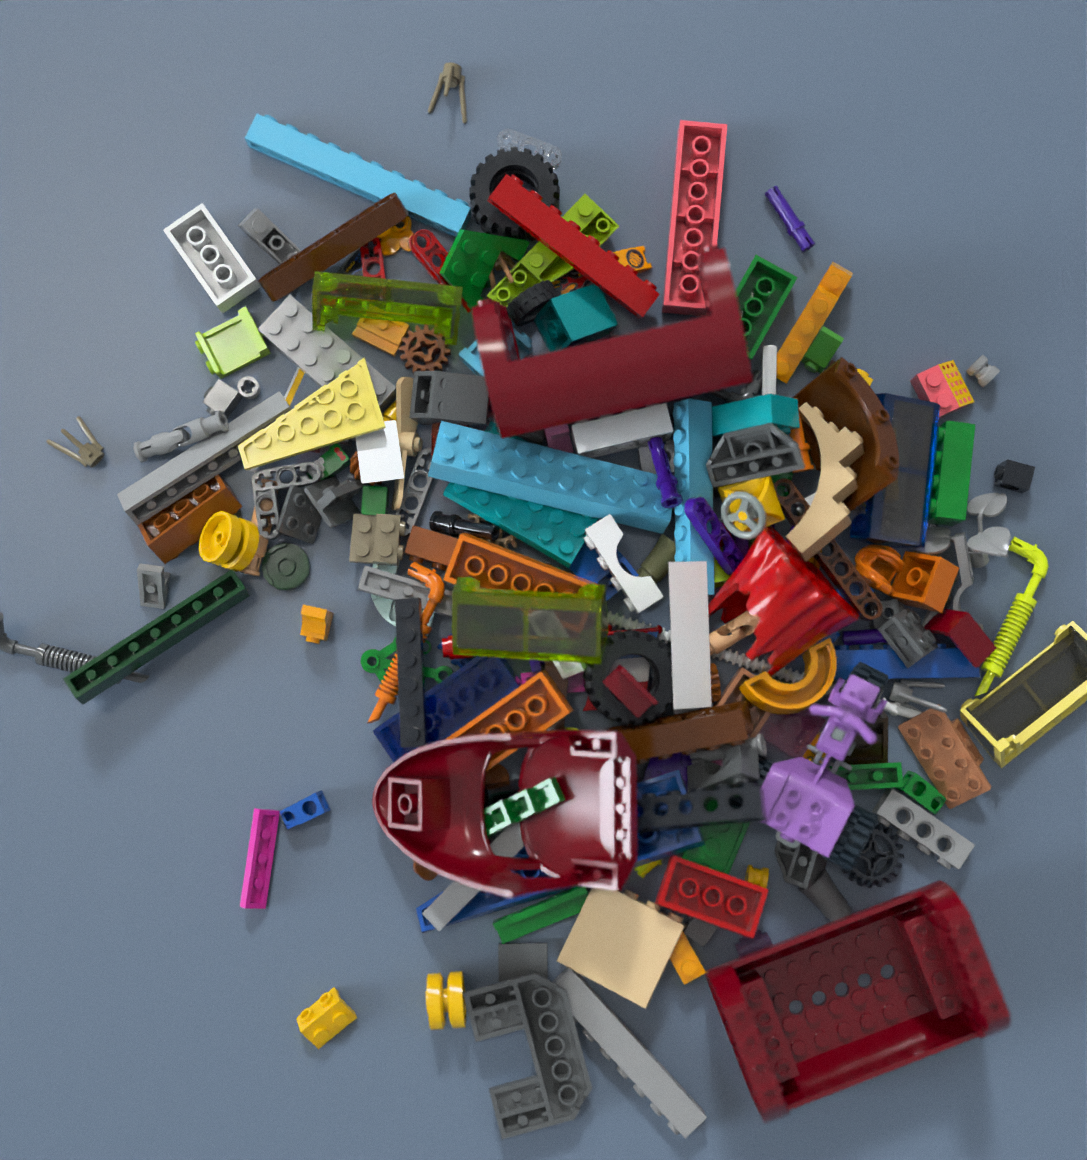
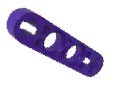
(699, 513)

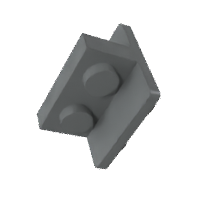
(334, 499)
(299, 516)
(908, 637)

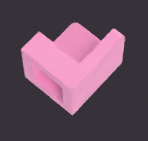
(558, 438)

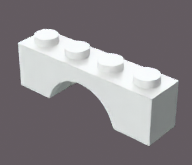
(639, 591)

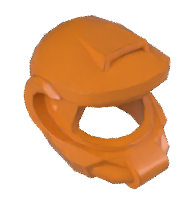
(878, 566)

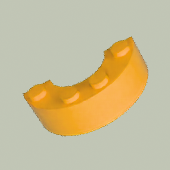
(795, 697)

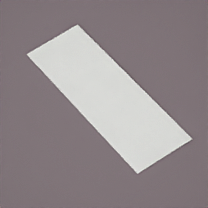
(690, 634)

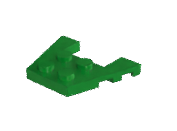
(474, 258)

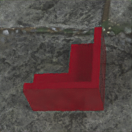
(964, 633)

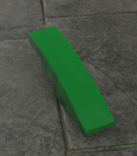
(522, 806)

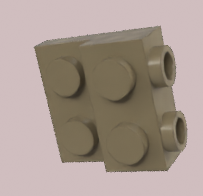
(377, 539)

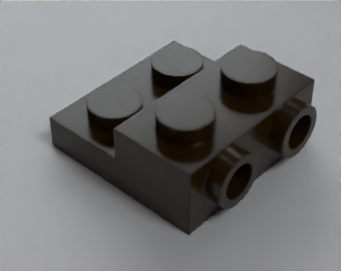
(871, 753)

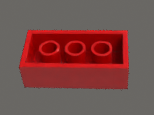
(711, 896)

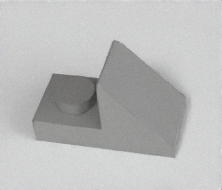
(152, 585)

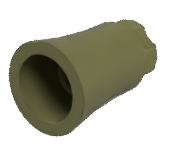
(658, 560)

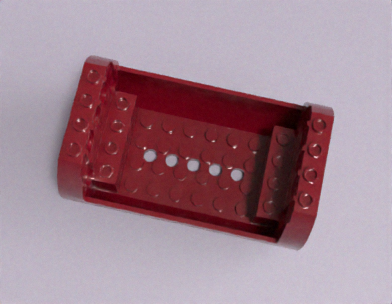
(615, 371)
(932, 1001)

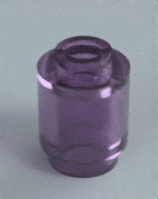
(749, 945)

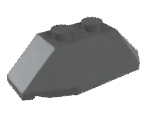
(753, 455)
(799, 864)

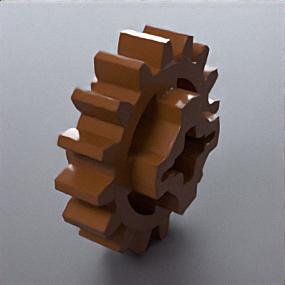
(415, 353)

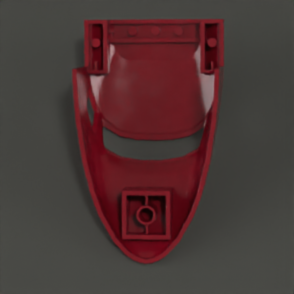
(435, 810)

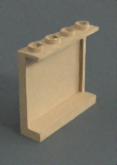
(622, 943)

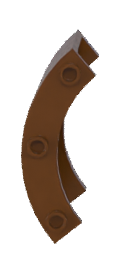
(851, 403)

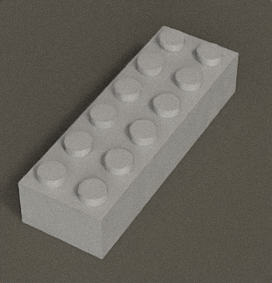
(315, 352)

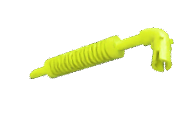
(1016, 616)

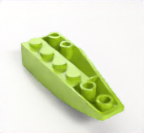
(542, 263)

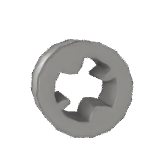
(242, 385)

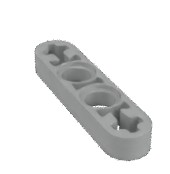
(412, 491)

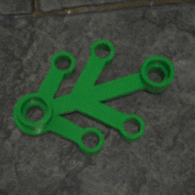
(383, 663)

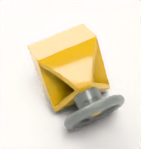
(750, 507)

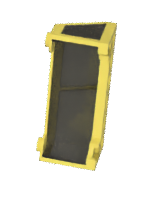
(1031, 698)

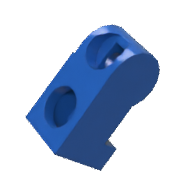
(305, 810)

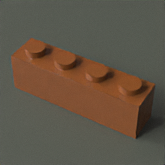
(430, 547)

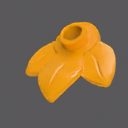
(396, 238)

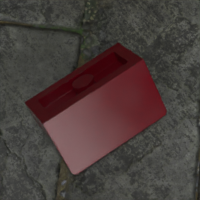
(629, 691)

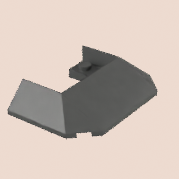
(554, 1044)

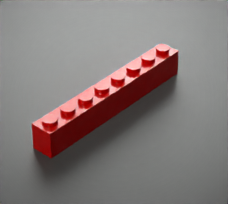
(573, 246)

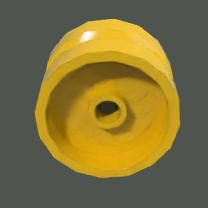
(229, 541)
(446, 1000)

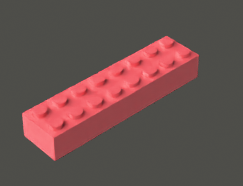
(693, 213)

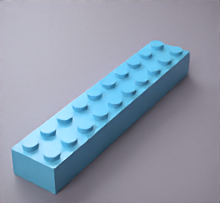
(548, 477)

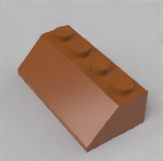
(183, 521)

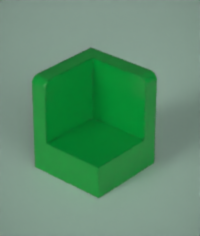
(375, 500)

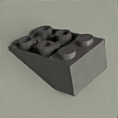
(449, 398)

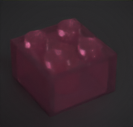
(792, 731)

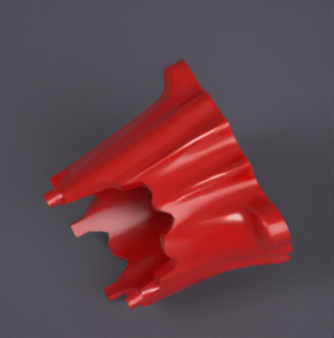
(788, 596)

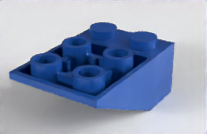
(587, 567)

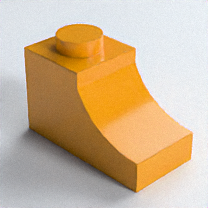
(315, 623)

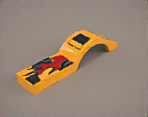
(574, 280)

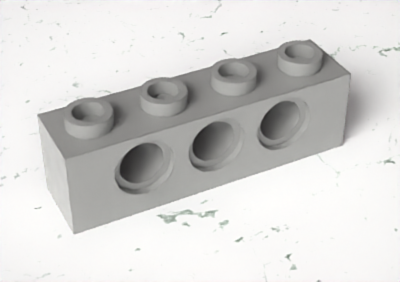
(957, 846)

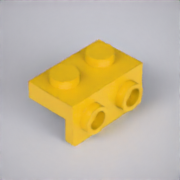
(325, 1018)

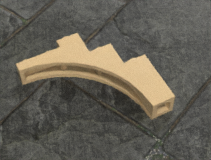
(827, 513)

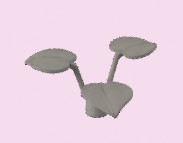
(988, 542)

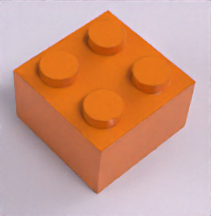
(924, 581)

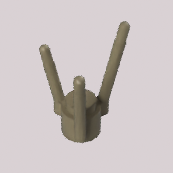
(450, 78)
(90, 454)

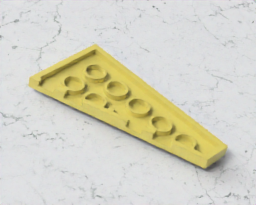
(326, 417)

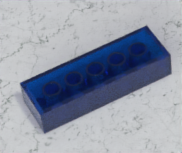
(455, 702)

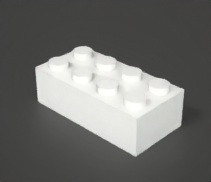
(212, 258)
(621, 431)

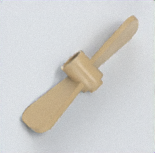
(409, 440)

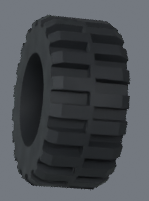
(489, 175)
(631, 643)

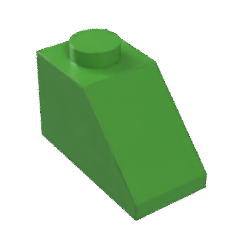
(821, 350)

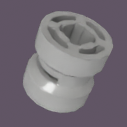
(983, 371)

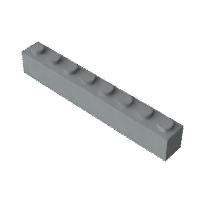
(198, 462)
(631, 1055)

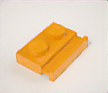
(381, 334)

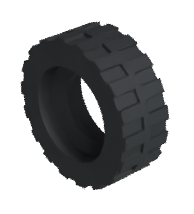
(530, 302)

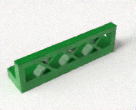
(540, 914)

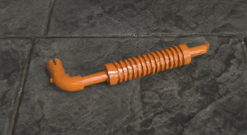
(389, 688)

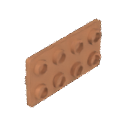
(946, 755)

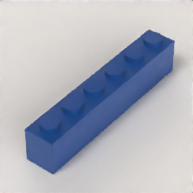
(938, 663)

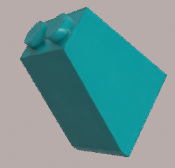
(575, 319)

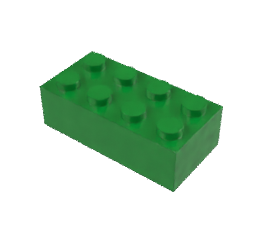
(760, 299)
(951, 473)

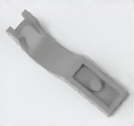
(965, 569)

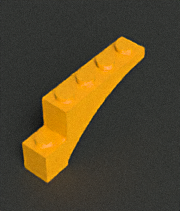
(811, 320)

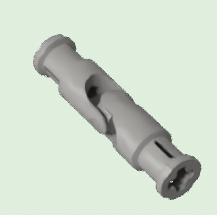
(167, 442)

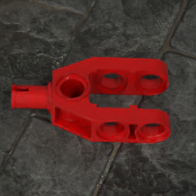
(425, 256)

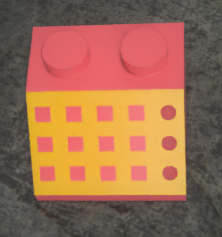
(943, 386)

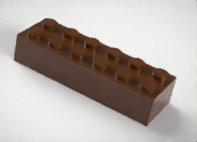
(689, 731)

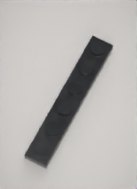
(411, 672)

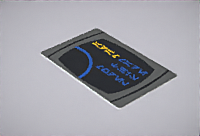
(353, 264)

